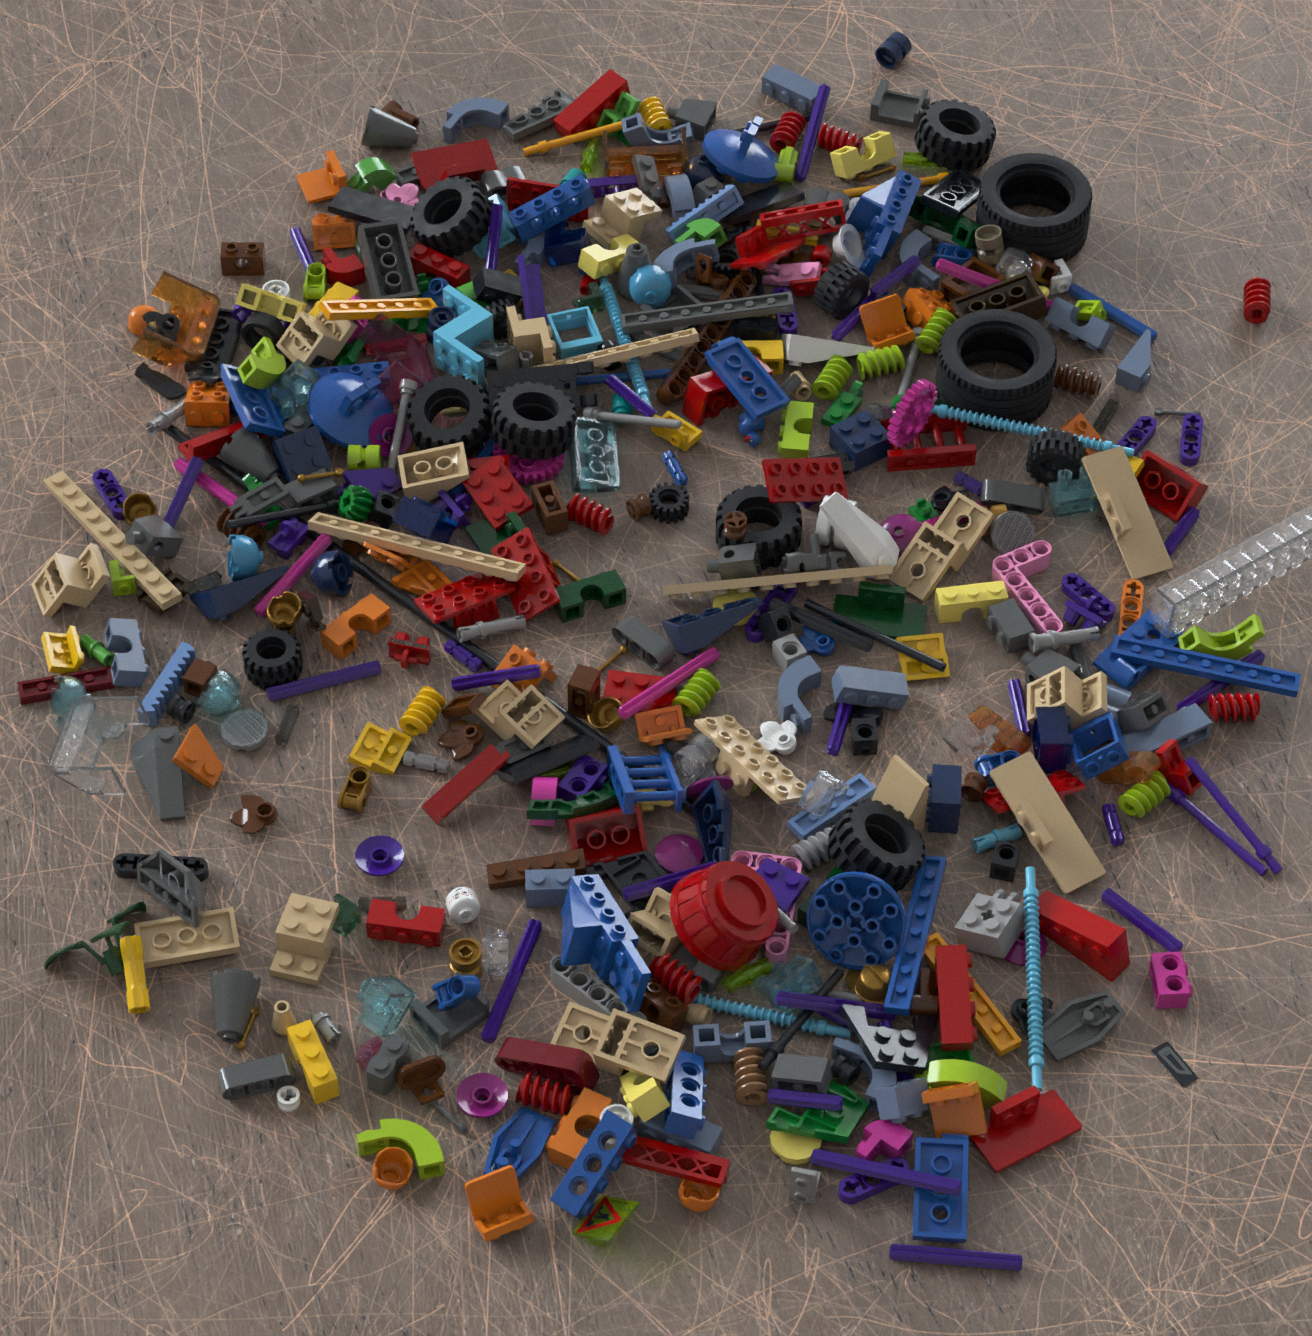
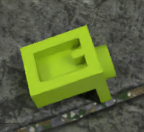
(1090, 308)
(121, 584)

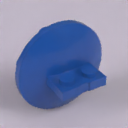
(741, 154)
(346, 407)
(856, 920)

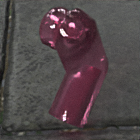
(366, 1050)

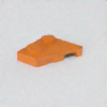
(421, 578)
(198, 758)

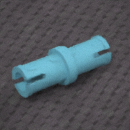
(989, 840)

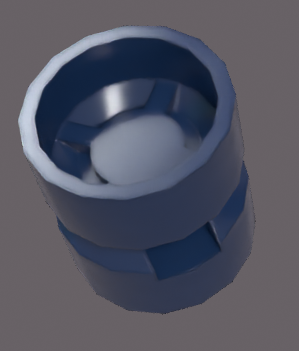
(893, 50)
(437, 318)

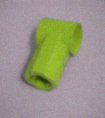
(786, 165)

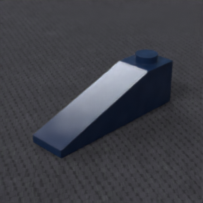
(228, 598)
(697, 631)
(713, 822)

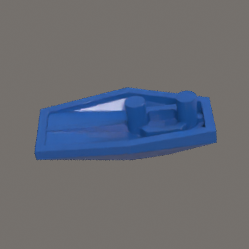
(519, 1142)

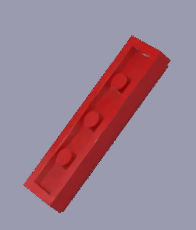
(800, 214)
(210, 443)
(465, 783)
(678, 1162)

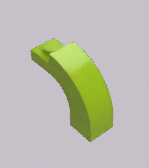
(262, 366)
(1228, 644)
(954, 1071)
(408, 1136)

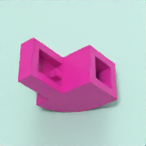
(544, 789)
(884, 1138)

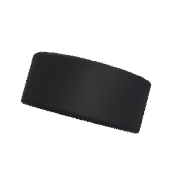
(265, 322)

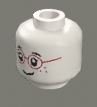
(463, 905)

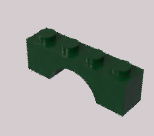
(961, 229)

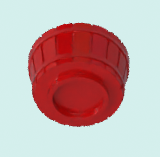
(724, 914)

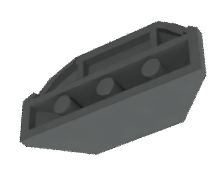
(173, 886)

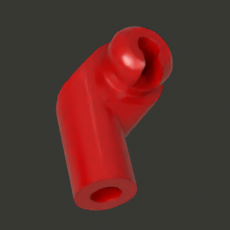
(584, 284)

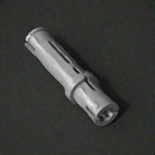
(165, 418)
(483, 630)

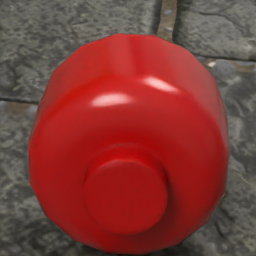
(821, 254)

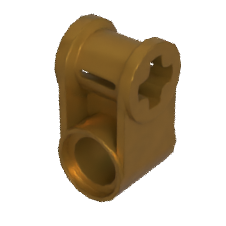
(356, 790)

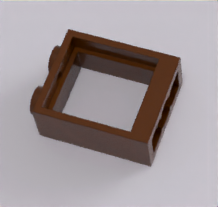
(951, 286)

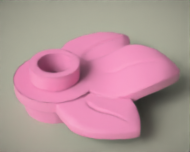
(405, 194)

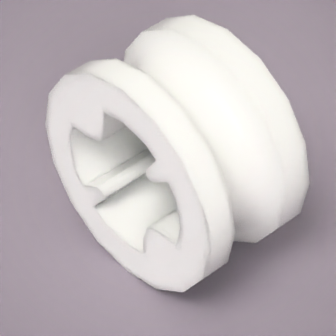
(294, 1102)

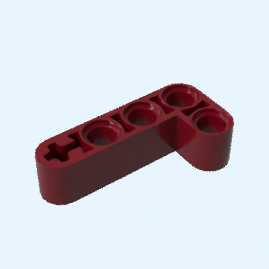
(549, 1061)

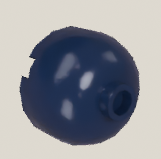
(701, 168)
(332, 573)

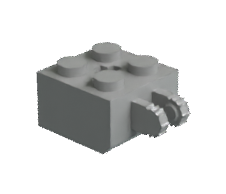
(991, 923)

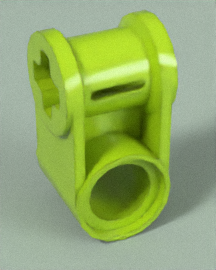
(315, 282)

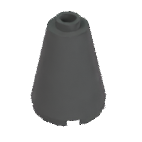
(388, 131)
(634, 258)
(250, 456)
(233, 1001)

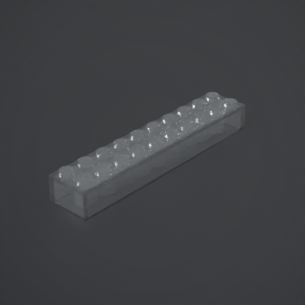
(1233, 574)

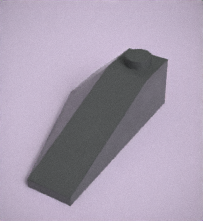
(159, 774)

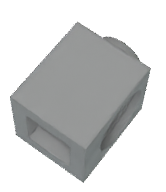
(787, 651)

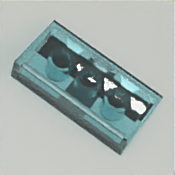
(594, 457)

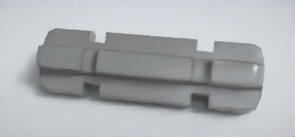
(426, 762)

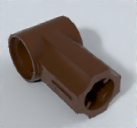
(396, 110)
(925, 1000)

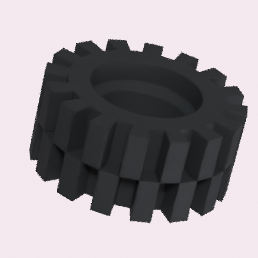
(726, 254)
(499, 311)
(669, 493)

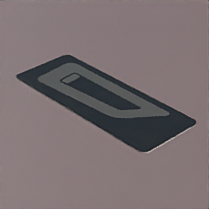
(1174, 1064)

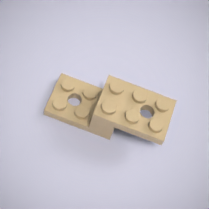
(941, 546)
(620, 1041)

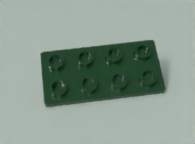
(486, 537)
(883, 610)

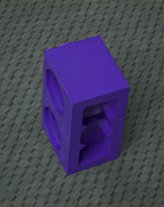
(582, 778)

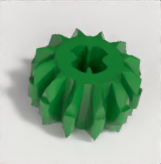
(355, 503)

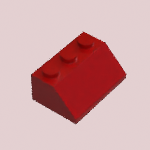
(1168, 486)
(607, 834)

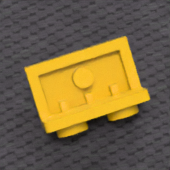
(683, 437)
(63, 651)

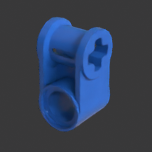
(952, 253)
(993, 761)
(456, 991)

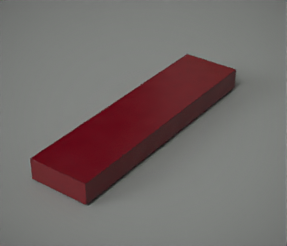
(41, 688)

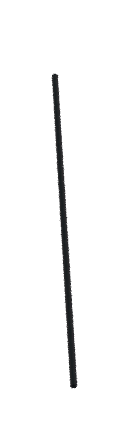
(405, 600)

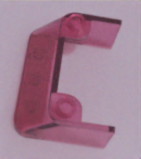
(404, 354)

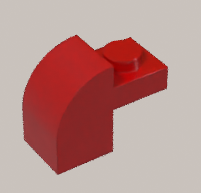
(345, 270)
(1175, 769)

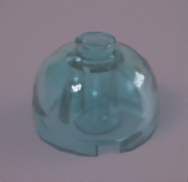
(67, 690)
(221, 695)

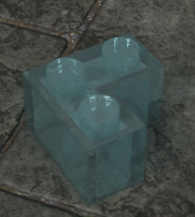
(384, 1004)

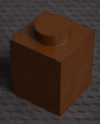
(1043, 269)
(198, 677)

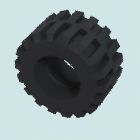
(841, 289)
(1054, 452)
(272, 644)

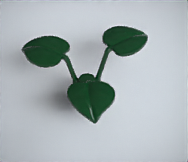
(112, 956)

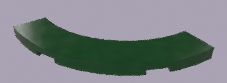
(583, 805)

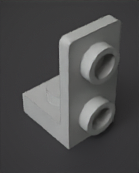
(804, 1185)

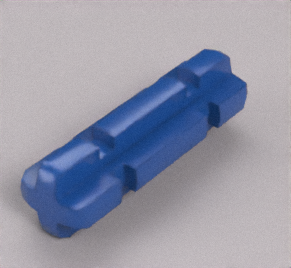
(674, 468)

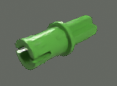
(96, 650)

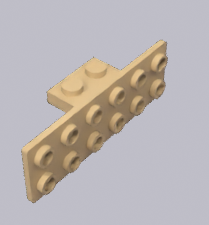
(1127, 513)
(749, 761)
(1047, 823)

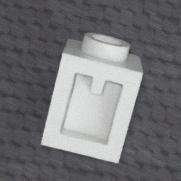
(1062, 281)

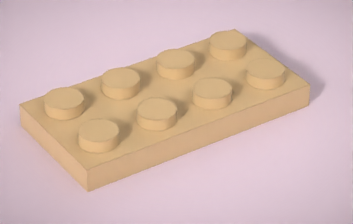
(176, 941)

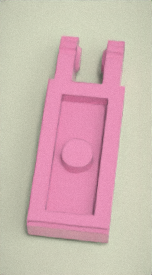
(790, 272)

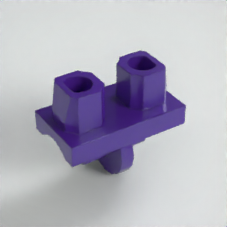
(461, 504)
(290, 536)
(1075, 611)

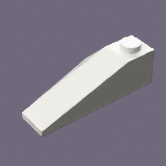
(805, 349)
(862, 536)

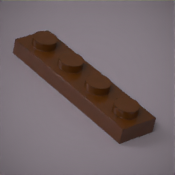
(513, 872)

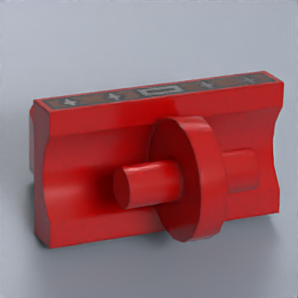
(409, 652)

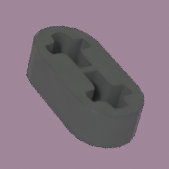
(880, 410)

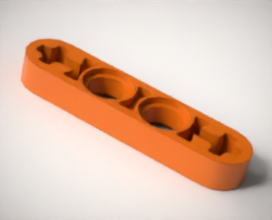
(1137, 600)

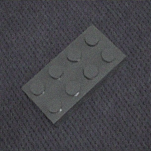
(387, 260)

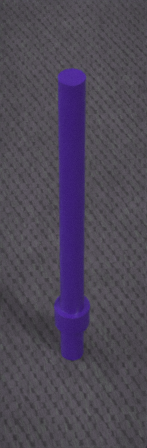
(1179, 797)
(1262, 851)

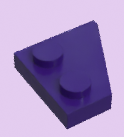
(374, 480)
(784, 882)

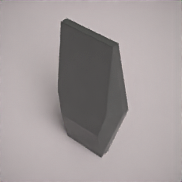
(1081, 1024)

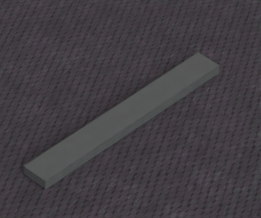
(707, 312)

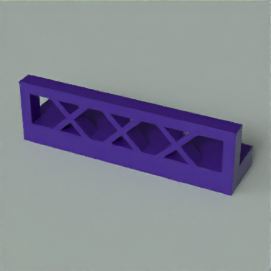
(532, 290)

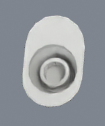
(848, 245)

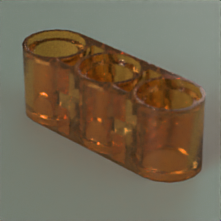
(1007, 738)
(1134, 770)

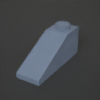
(1135, 367)

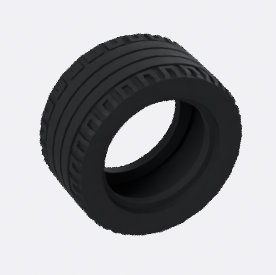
(1043, 182)
(1002, 338)

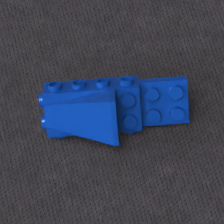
(882, 215)
(601, 935)

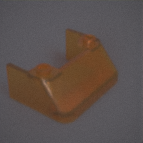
(668, 158)
(192, 307)

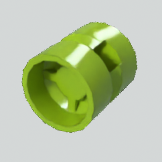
(364, 458)

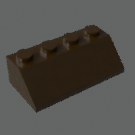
(1014, 294)

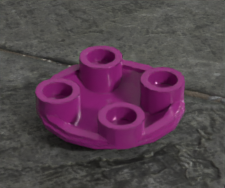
(678, 852)

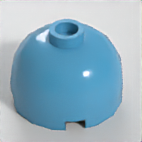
(650, 286)
(243, 557)

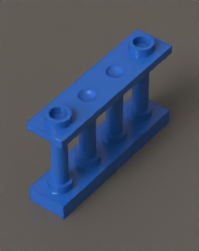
(627, 788)

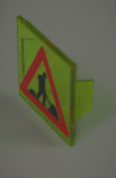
(605, 1220)

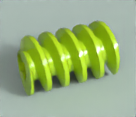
(930, 337)
(880, 360)
(832, 378)
(697, 693)
(1144, 796)

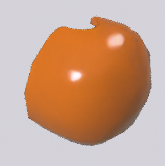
(135, 320)
(392, 1168)
(697, 1196)

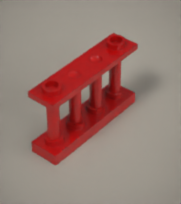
(932, 457)

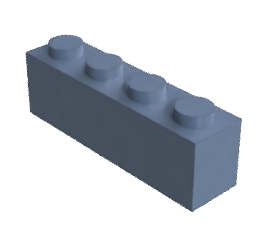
(1186, 726)

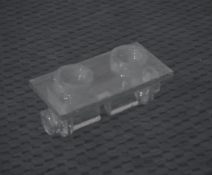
(494, 962)

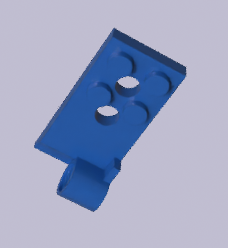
(733, 360)
(251, 404)
(1127, 673)
(949, 1159)

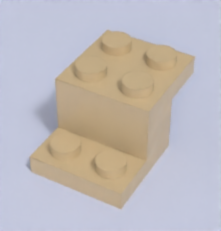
(622, 214)
(314, 336)
(530, 336)
(70, 580)
(1081, 698)
(520, 714)
(655, 928)
(304, 939)

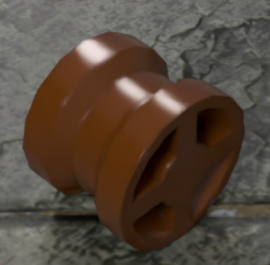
(639, 507)
(735, 525)
(973, 787)

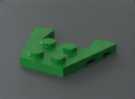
(821, 1123)

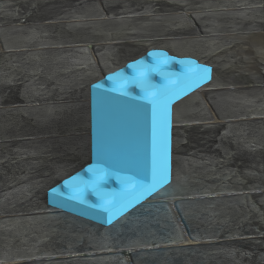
(455, 338)

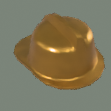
(869, 983)

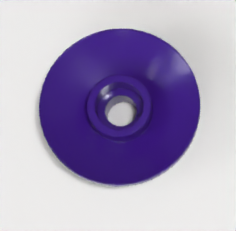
(379, 848)

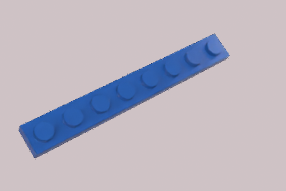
(1206, 666)
(919, 923)

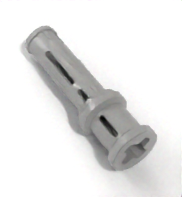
(1054, 639)

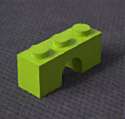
(798, 420)

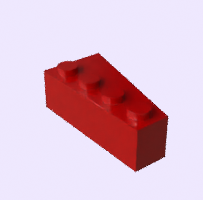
(588, 107)
(709, 395)
(1084, 935)
(954, 997)

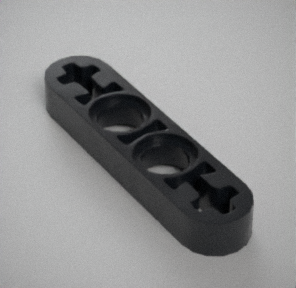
(131, 859)

